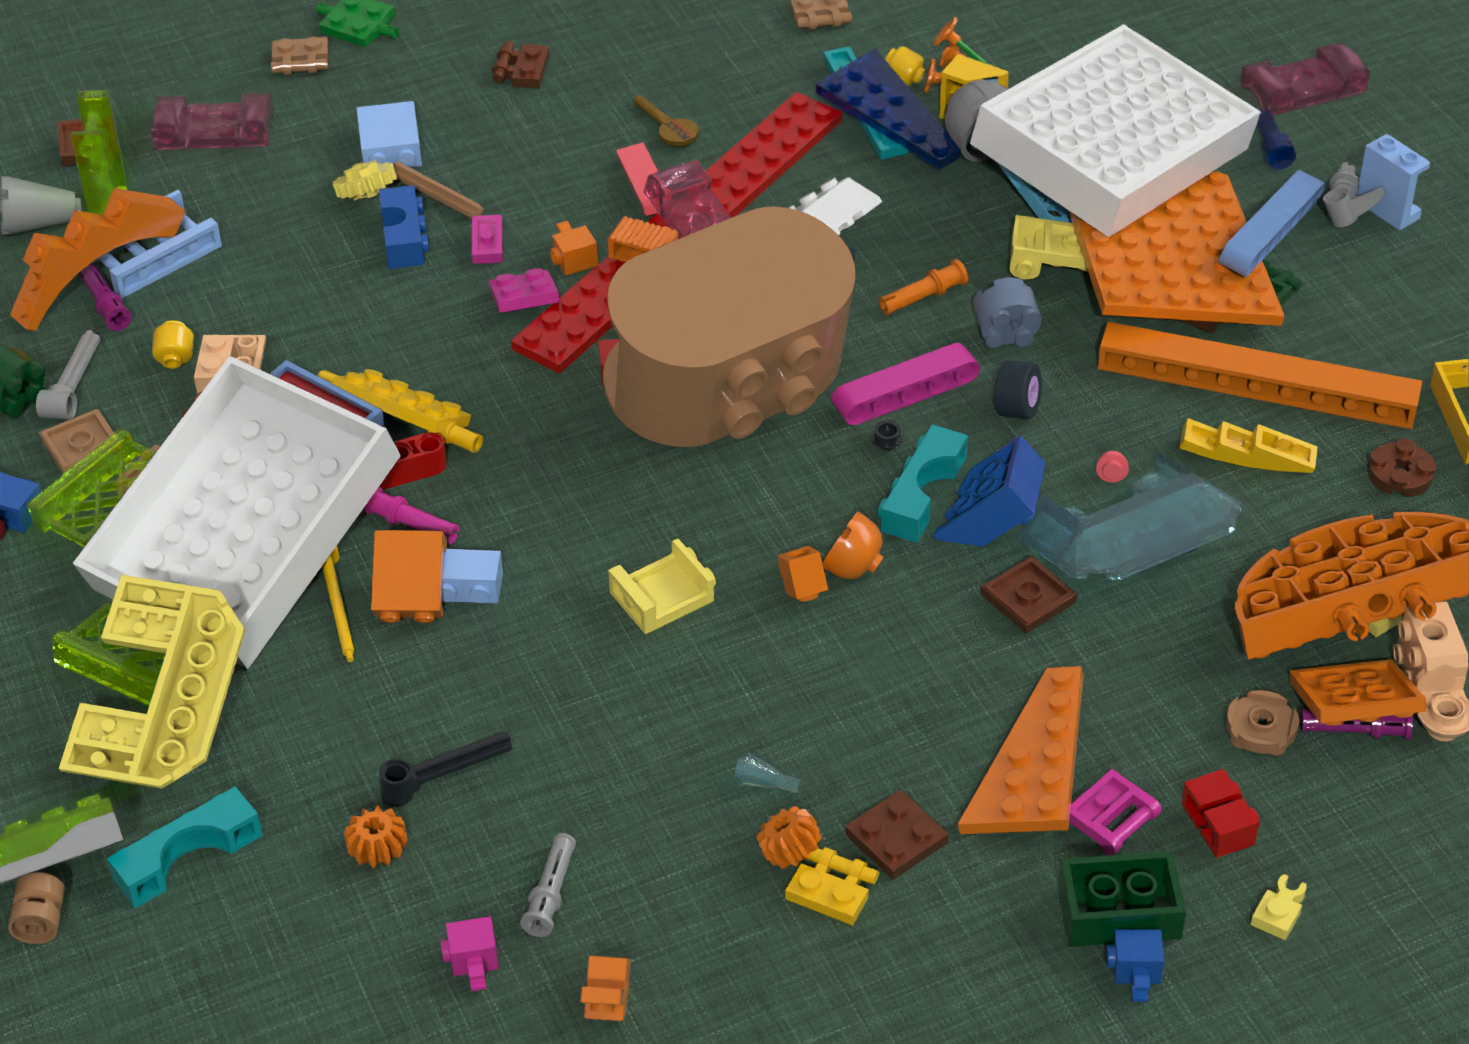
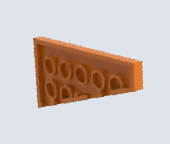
(1034, 770)

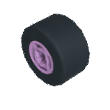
(1018, 389)

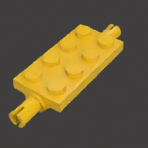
(410, 405)

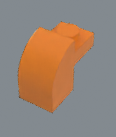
(606, 988)

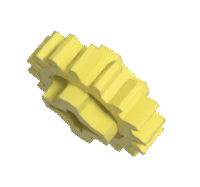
(364, 180)

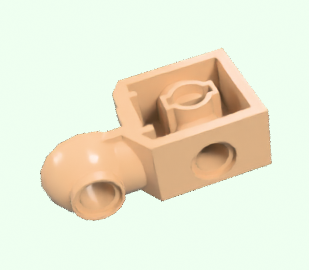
(1437, 664)

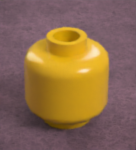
(906, 64)
(172, 344)

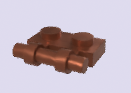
(528, 62)

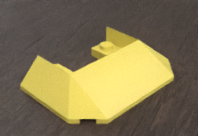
(176, 733)

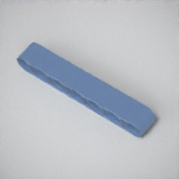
(1271, 223)

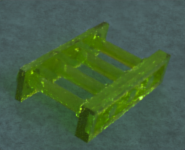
(98, 150)

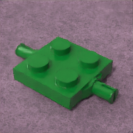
(357, 21)

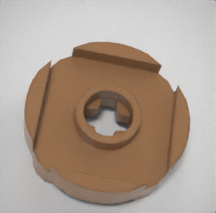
(1259, 738)

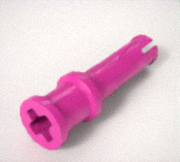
(398, 511)

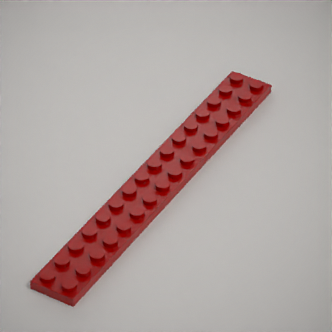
(738, 179)

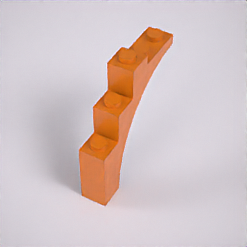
(87, 237)

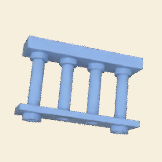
(164, 258)

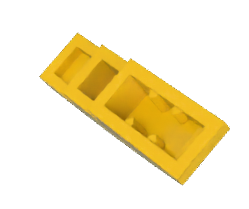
(1256, 449)

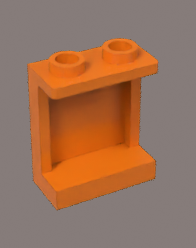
(408, 575)

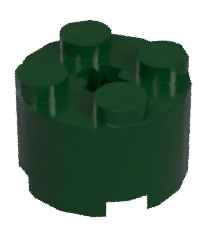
(19, 380)

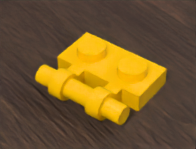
(829, 894)

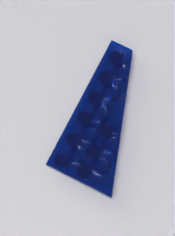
(883, 101)

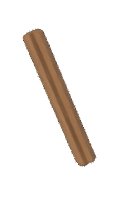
(437, 191)

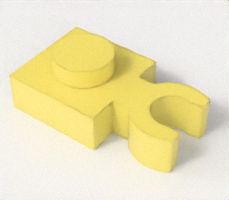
(1279, 910)

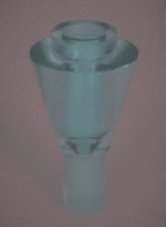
(758, 773)

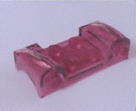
(1291, 86)
(211, 125)
(685, 198)

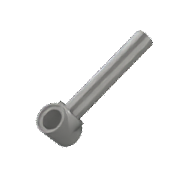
(60, 399)

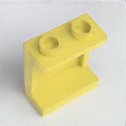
(663, 589)

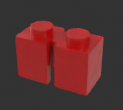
(1219, 802)

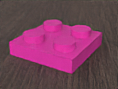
(523, 290)

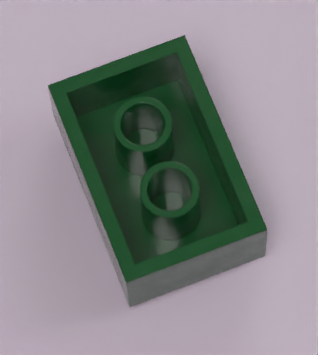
(1122, 894)

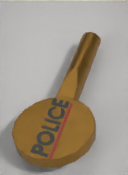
(672, 131)

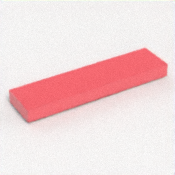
(637, 167)

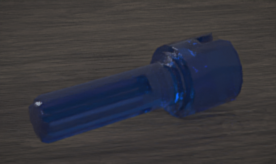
(1276, 145)

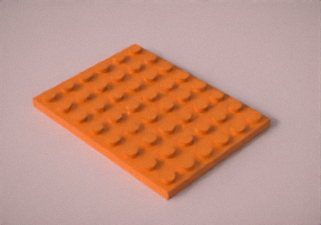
(1170, 260)

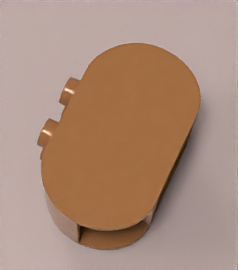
(728, 327)

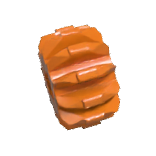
(375, 837)
(789, 837)

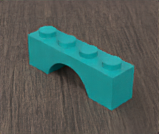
(937, 457)
(221, 823)

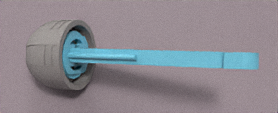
(960, 123)

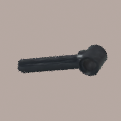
(401, 779)

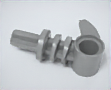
(1342, 201)

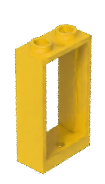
(1445, 377)

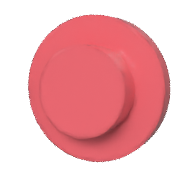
(1112, 467)

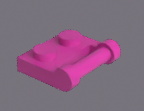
(1106, 802)

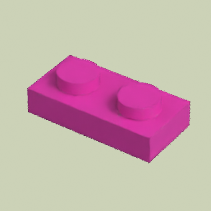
(487, 239)

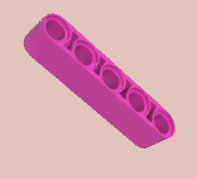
(905, 383)

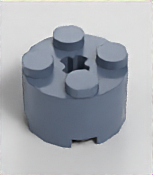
(1007, 313)

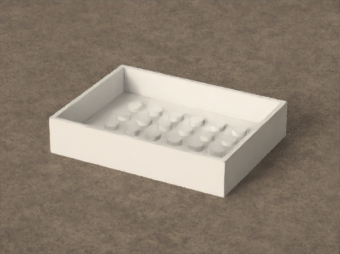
(1114, 129)
(244, 498)

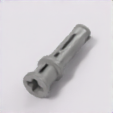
(544, 910)

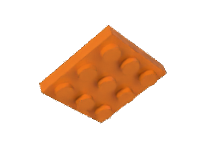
(1357, 692)

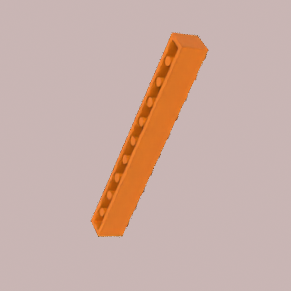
(1260, 375)

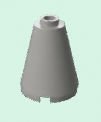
(33, 205)

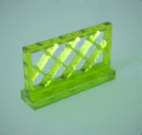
(87, 478)
(104, 666)

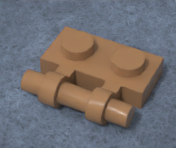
(820, 13)
(300, 55)

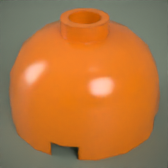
(855, 549)

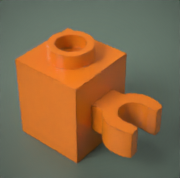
(573, 249)
(802, 573)

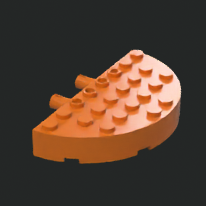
(1351, 577)

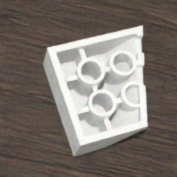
(839, 203)

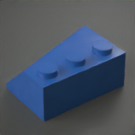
(995, 496)

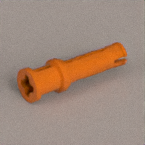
(934, 283)

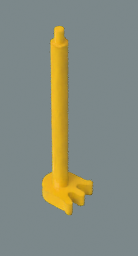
(337, 604)

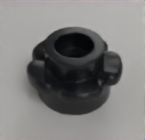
(887, 435)

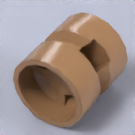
(36, 908)

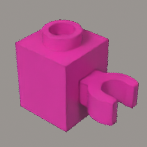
(471, 949)

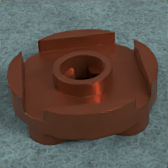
(1402, 454)

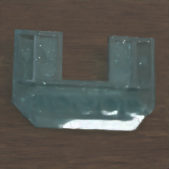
(1163, 519)

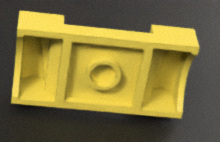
(1040, 242)

